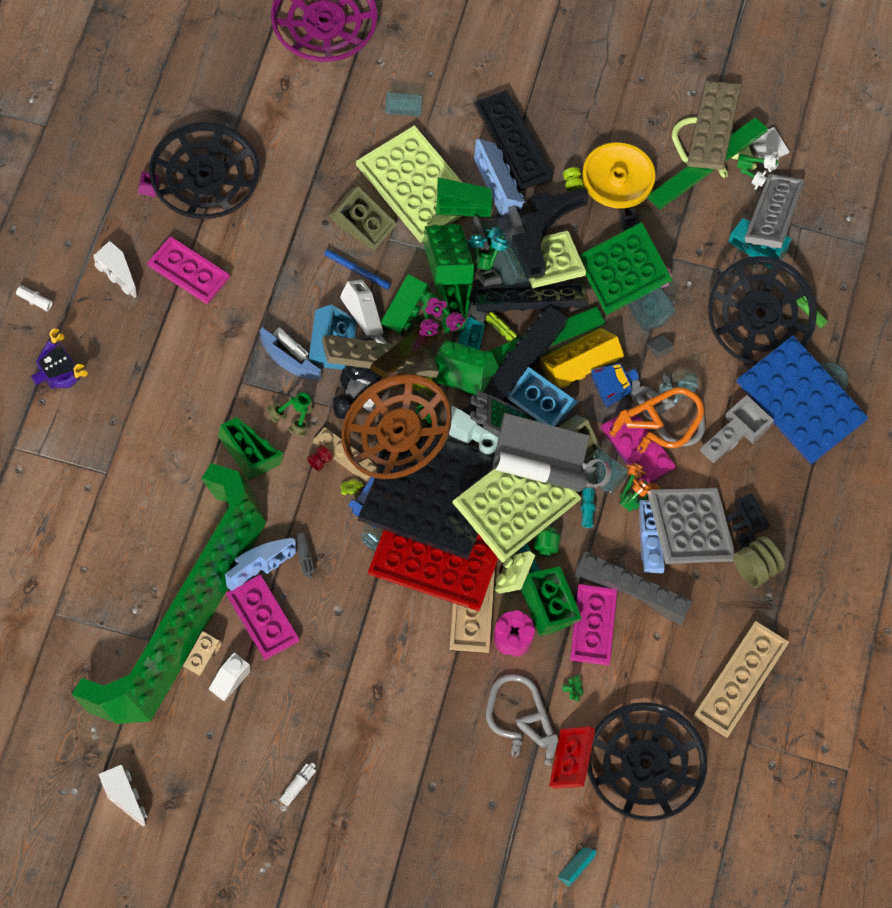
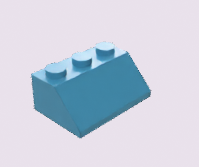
(329, 322)
(541, 398)

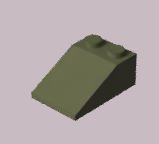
(362, 218)

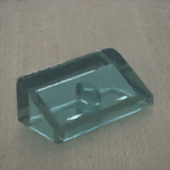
(403, 104)

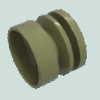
(759, 561)

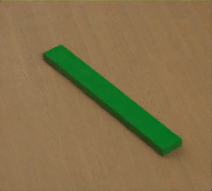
(691, 175)
(575, 326)

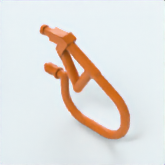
(625, 417)

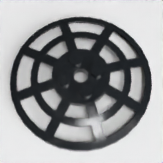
(204, 163)
(767, 302)
(653, 752)

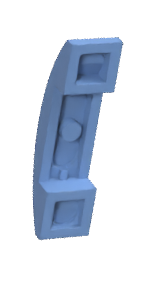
(304, 370)

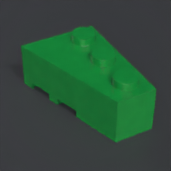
(462, 199)
(457, 300)

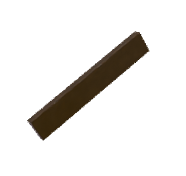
(402, 352)

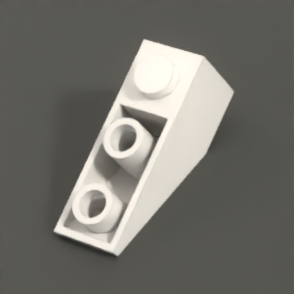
(113, 263)
(361, 305)
(120, 793)

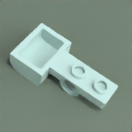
(465, 430)

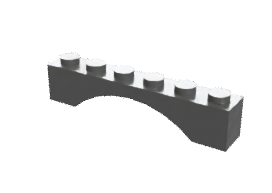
(665, 602)

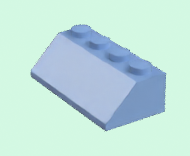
(497, 176)

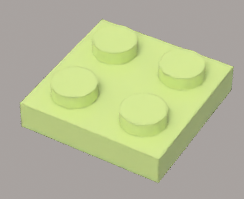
(514, 572)

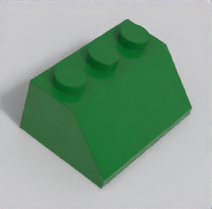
(464, 367)
(550, 600)

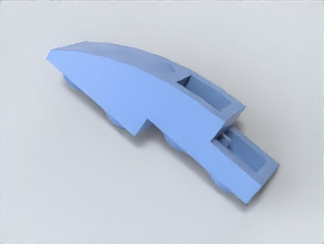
(649, 540)
(264, 557)

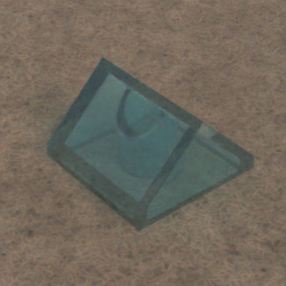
(652, 309)

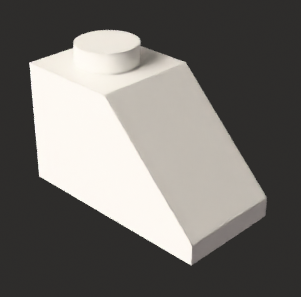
(230, 677)

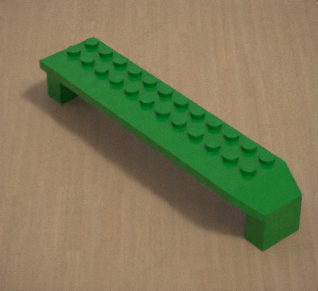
(143, 690)

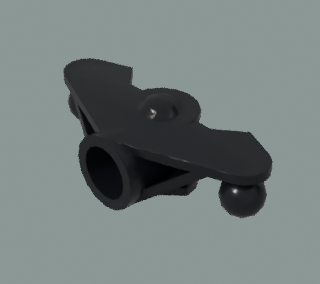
(355, 382)

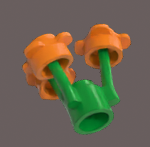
(640, 487)

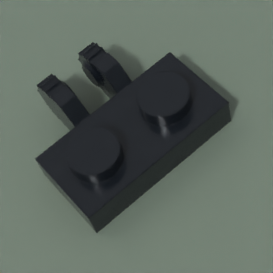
(751, 515)

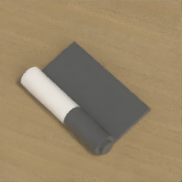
(541, 452)

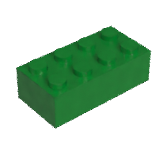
(448, 254)

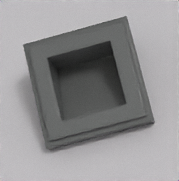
(490, 278)
(660, 346)

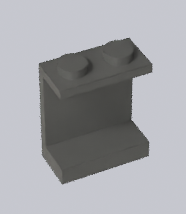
(510, 224)

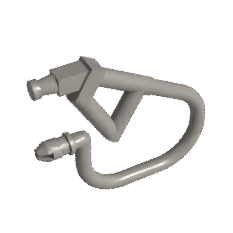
(638, 393)
(549, 741)

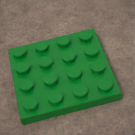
(624, 268)

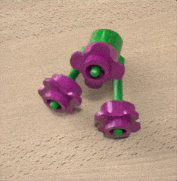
(435, 306)

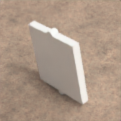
(770, 142)

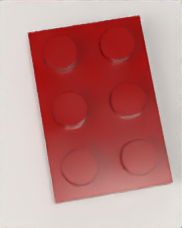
(572, 757)

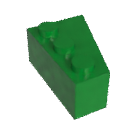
(405, 305)
(248, 450)

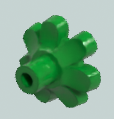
(574, 688)

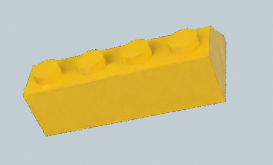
(580, 357)

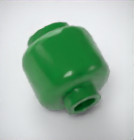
(547, 542)

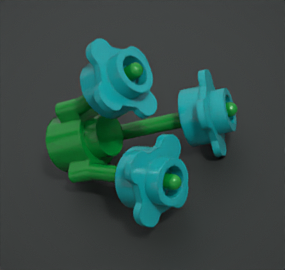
(498, 243)

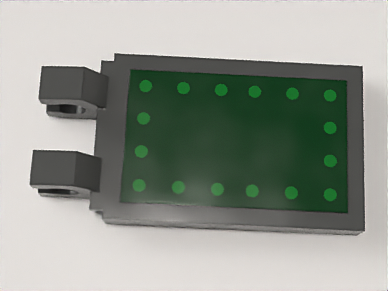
(491, 412)

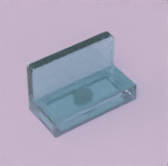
(509, 268)

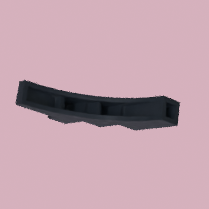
(545, 213)

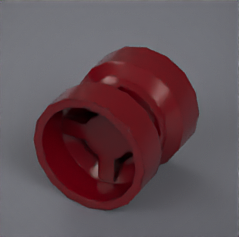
(320, 457)

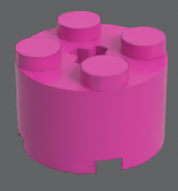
(517, 623)

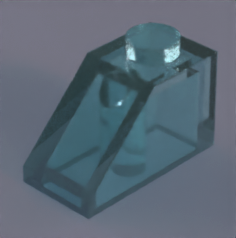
(618, 472)

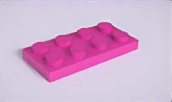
(188, 270)
(653, 460)
(262, 617)
(594, 632)

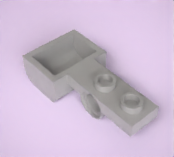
(745, 420)

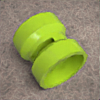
(572, 178)

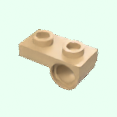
(202, 653)

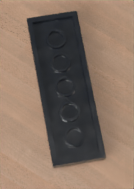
(513, 139)
(525, 297)

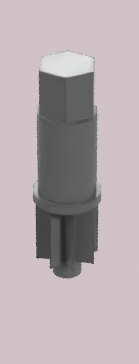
(305, 555)

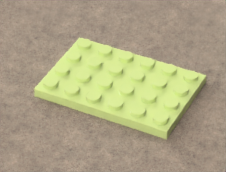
(406, 178)
(512, 509)

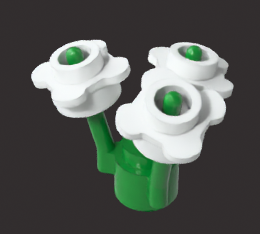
(746, 162)

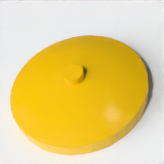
(618, 175)

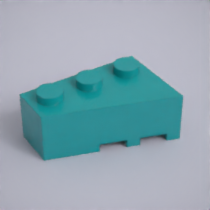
(737, 239)

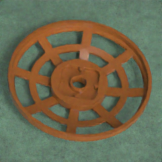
(391, 422)

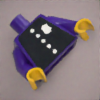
(56, 365)

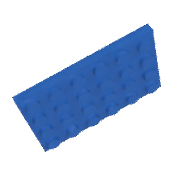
(802, 400)

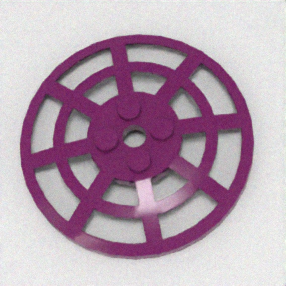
(324, 31)

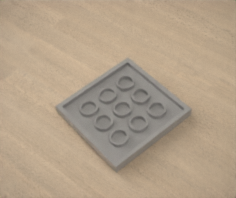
(691, 525)

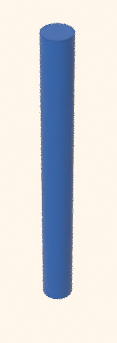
(357, 269)

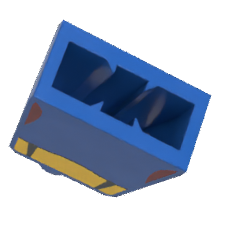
(613, 382)

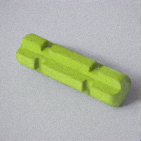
(501, 326)

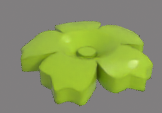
(351, 487)

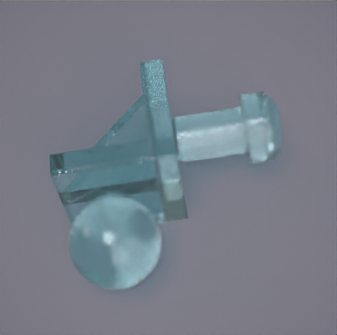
(689, 382)

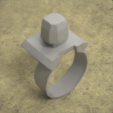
(589, 469)

